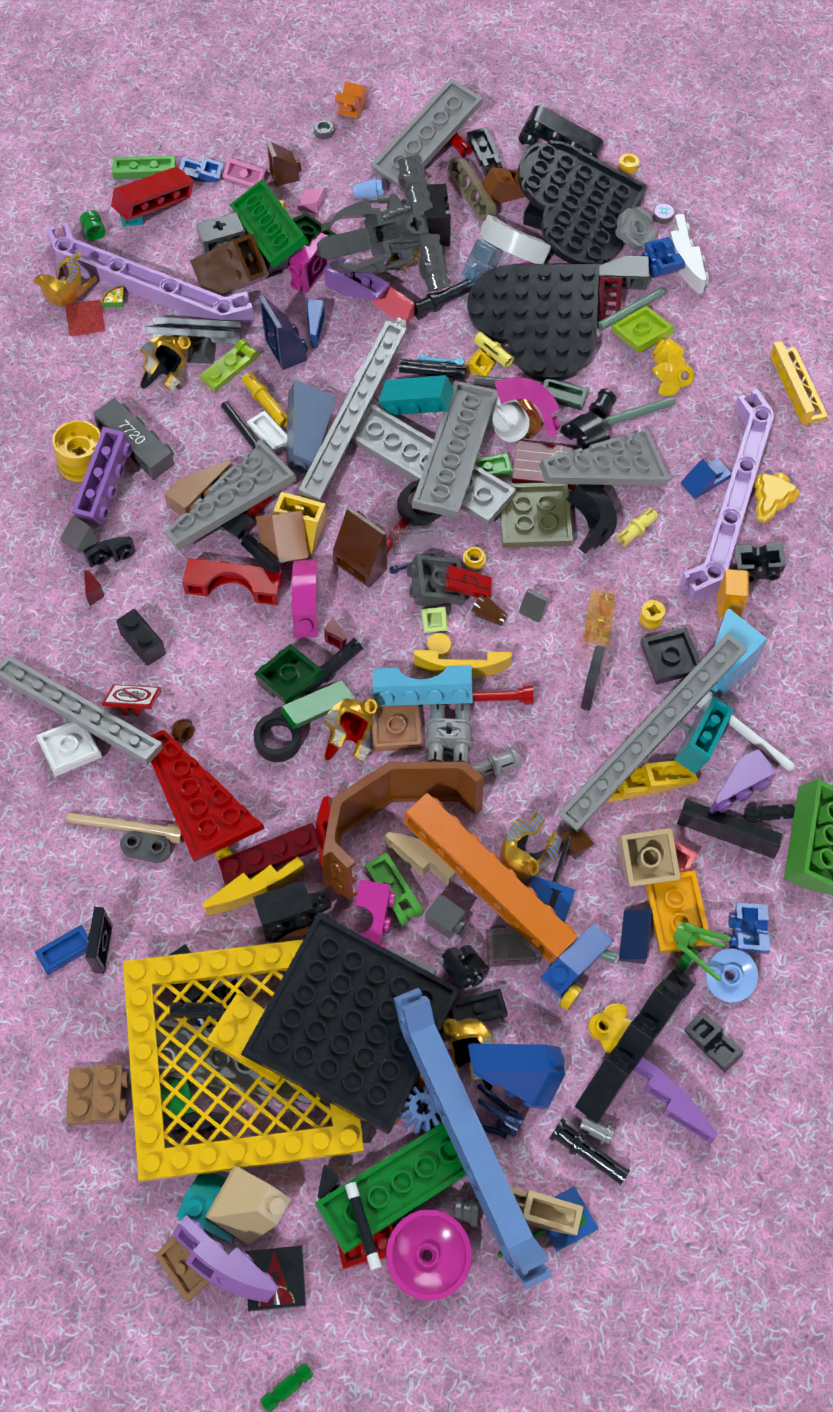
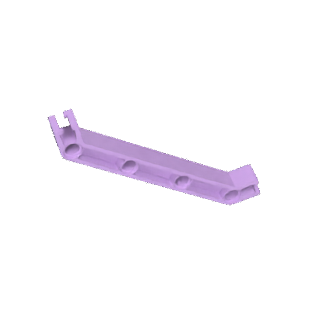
(151, 283)
(758, 424)

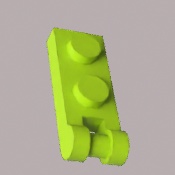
(229, 365)

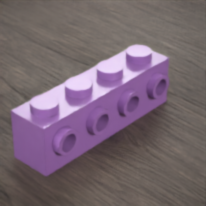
(102, 477)

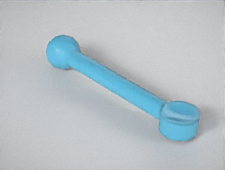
(459, 361)

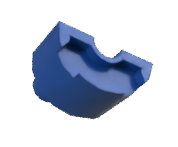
(663, 257)
(750, 928)

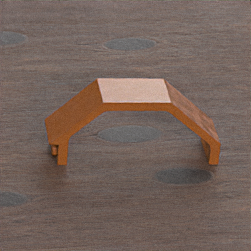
(385, 786)

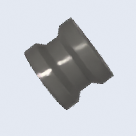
(466, 1211)

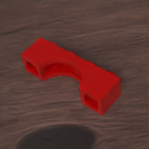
(204, 576)

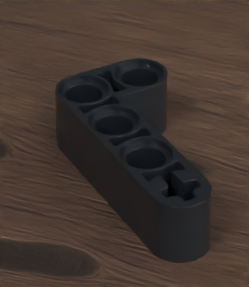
(550, 126)

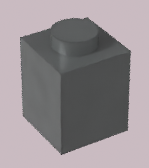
(445, 917)

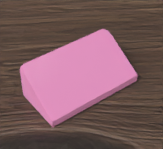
(244, 173)

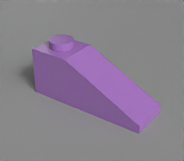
(354, 284)

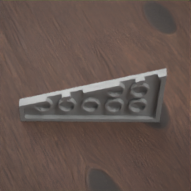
(609, 462)
(236, 491)

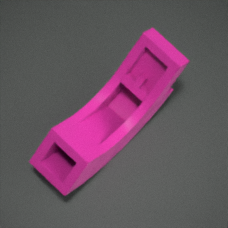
(524, 388)
(304, 598)

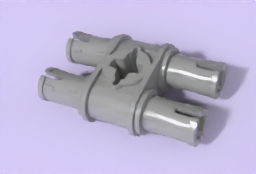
(449, 734)

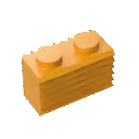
(733, 592)

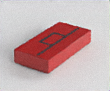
(468, 582)

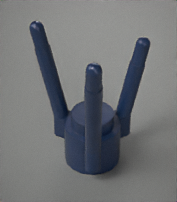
(508, 1120)

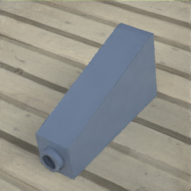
(306, 423)

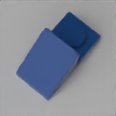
(705, 477)

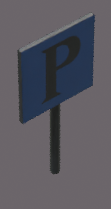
(554, 894)

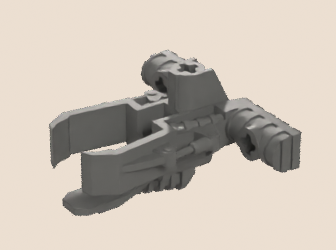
(391, 231)

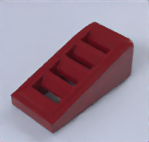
(609, 280)

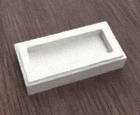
(268, 432)

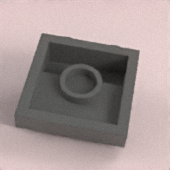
(429, 579)

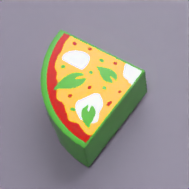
(114, 297)

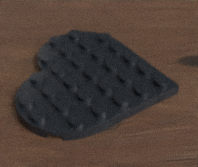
(577, 200)
(541, 314)

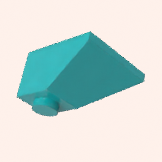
(199, 1200)

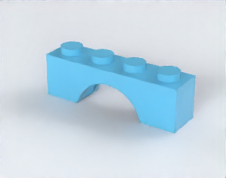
(449, 687)

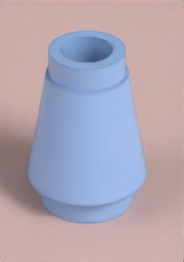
(369, 189)

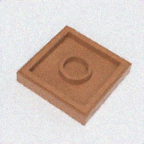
(396, 728)

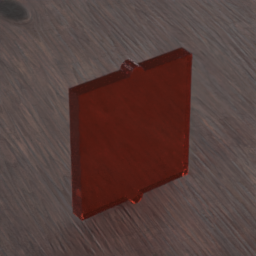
(85, 318)

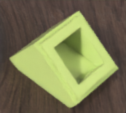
(434, 619)

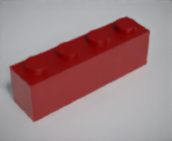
(152, 193)

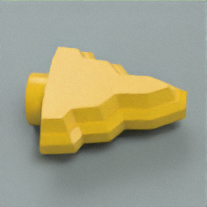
(773, 494)

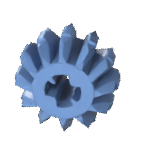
(427, 1118)

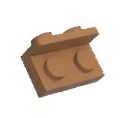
(173, 1258)

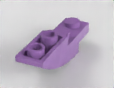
(230, 1272)

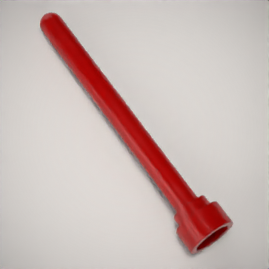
(523, 695)

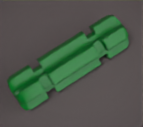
(286, 1387)

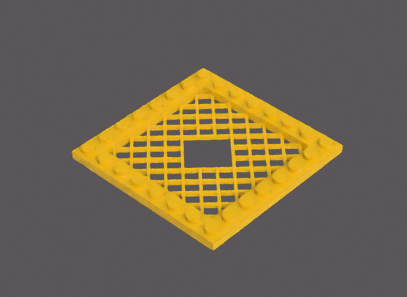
(160, 1163)

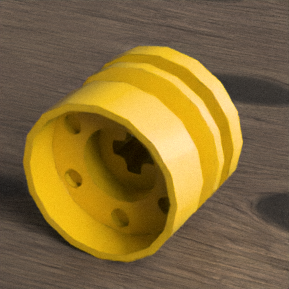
(74, 447)

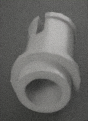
(598, 1130)

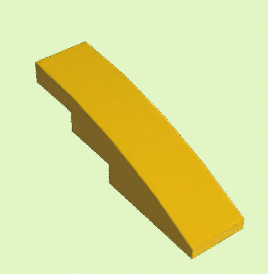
(654, 779)
(242, 890)

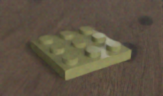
(537, 516)

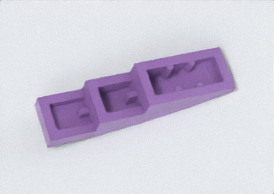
(680, 1106)

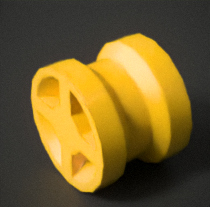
(655, 618)

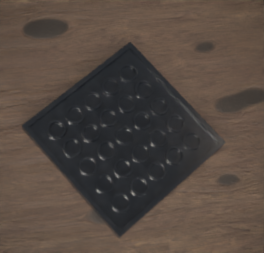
(338, 1023)

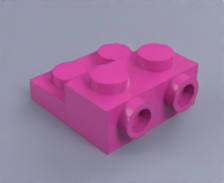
(307, 266)

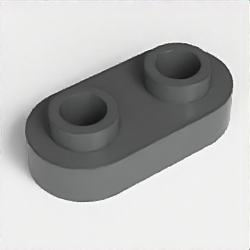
(144, 847)

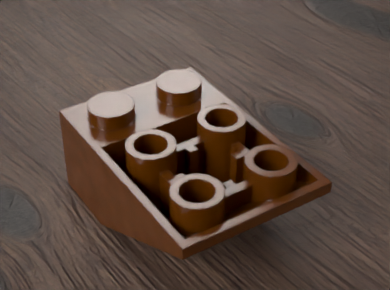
(230, 266)
(361, 548)

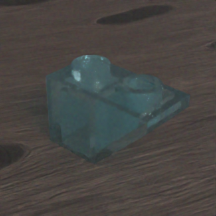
(481, 259)

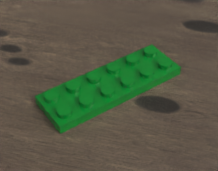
(269, 222)
(394, 1187)

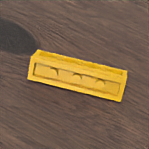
(794, 386)

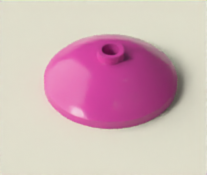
(448, 1249)

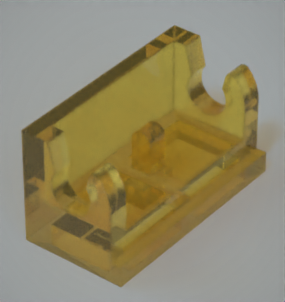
(599, 618)

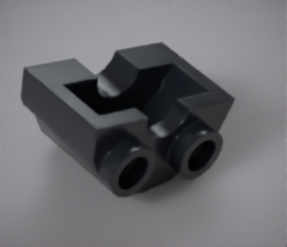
(586, 429)
(761, 562)
(464, 966)

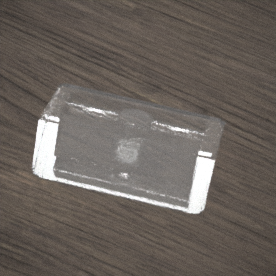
(415, 539)

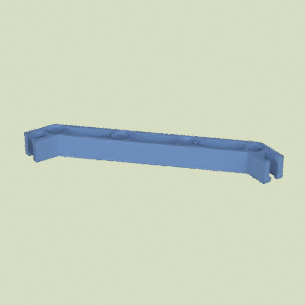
(469, 1139)

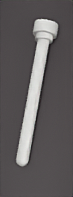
(754, 738)

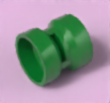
(92, 225)

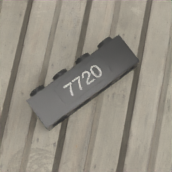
(147, 449)

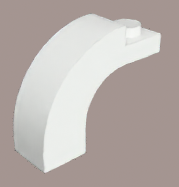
(514, 241)

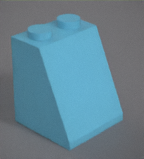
(747, 637)

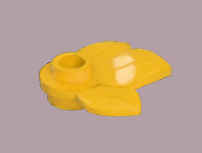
(670, 374)
(615, 1025)

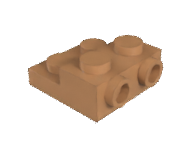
(97, 1095)

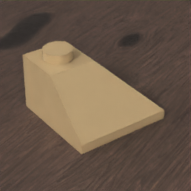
(648, 857)
(247, 1206)

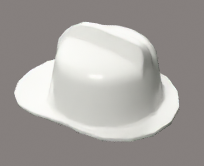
(509, 420)

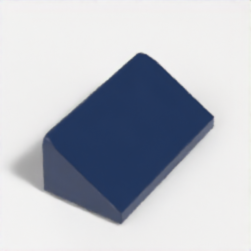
(635, 936)

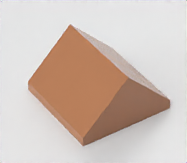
(283, 535)

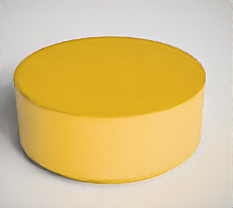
(628, 163)
(440, 643)
(570, 997)

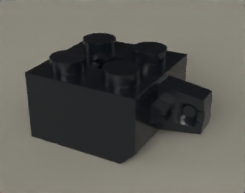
(289, 909)

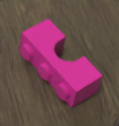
(377, 899)

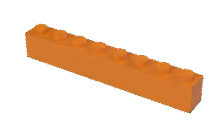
(489, 878)

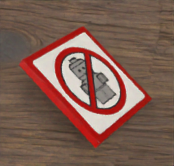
(131, 697)

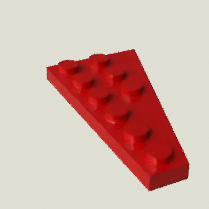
(200, 804)

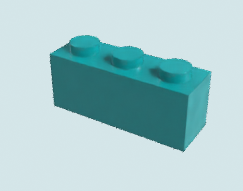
(416, 395)
(704, 735)

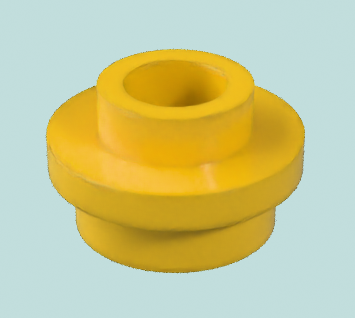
(474, 552)

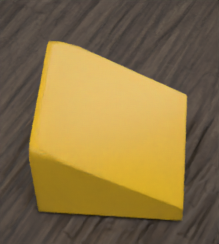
(479, 363)

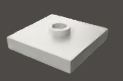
(68, 747)

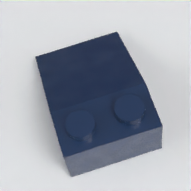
(282, 335)

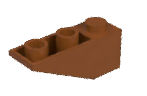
(502, 185)

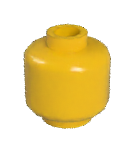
(661, 349)

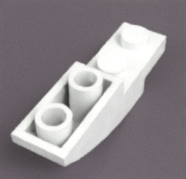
(694, 266)

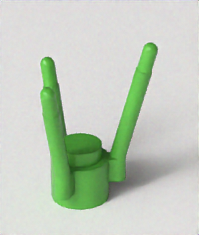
(688, 935)

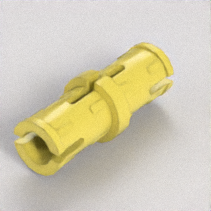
(486, 344)
(637, 527)

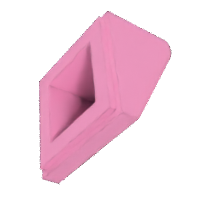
(312, 200)

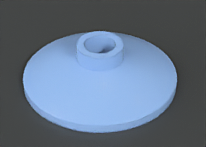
(744, 975)

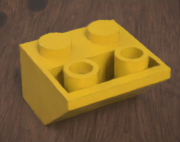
(313, 514)

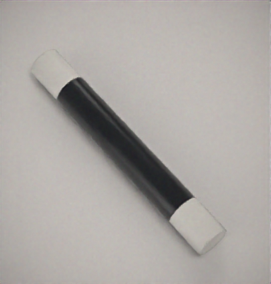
(363, 1226)

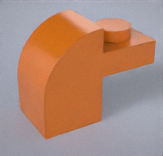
(352, 100)

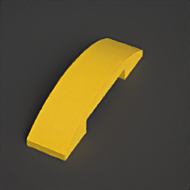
(495, 663)

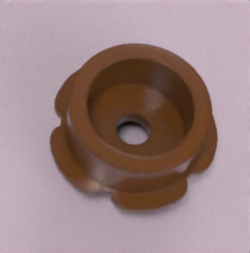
(183, 730)

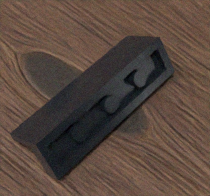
(730, 829)

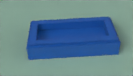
(63, 950)

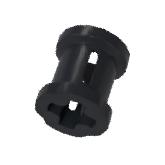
(603, 402)

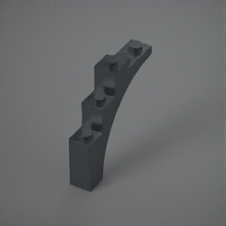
(634, 1045)

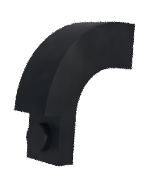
(598, 511)

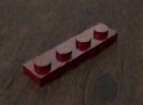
(271, 852)

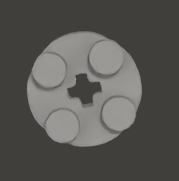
(626, 231)

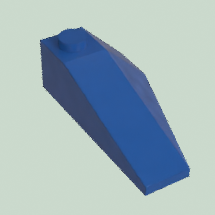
(524, 1070)

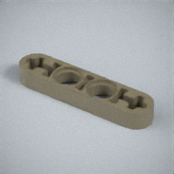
(459, 164)

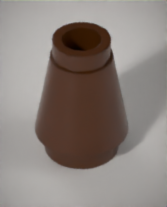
(489, 610)

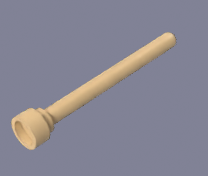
(171, 832)

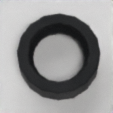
(407, 513)
(276, 755)

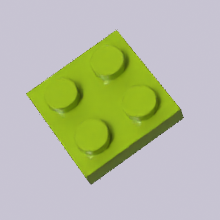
(642, 329)

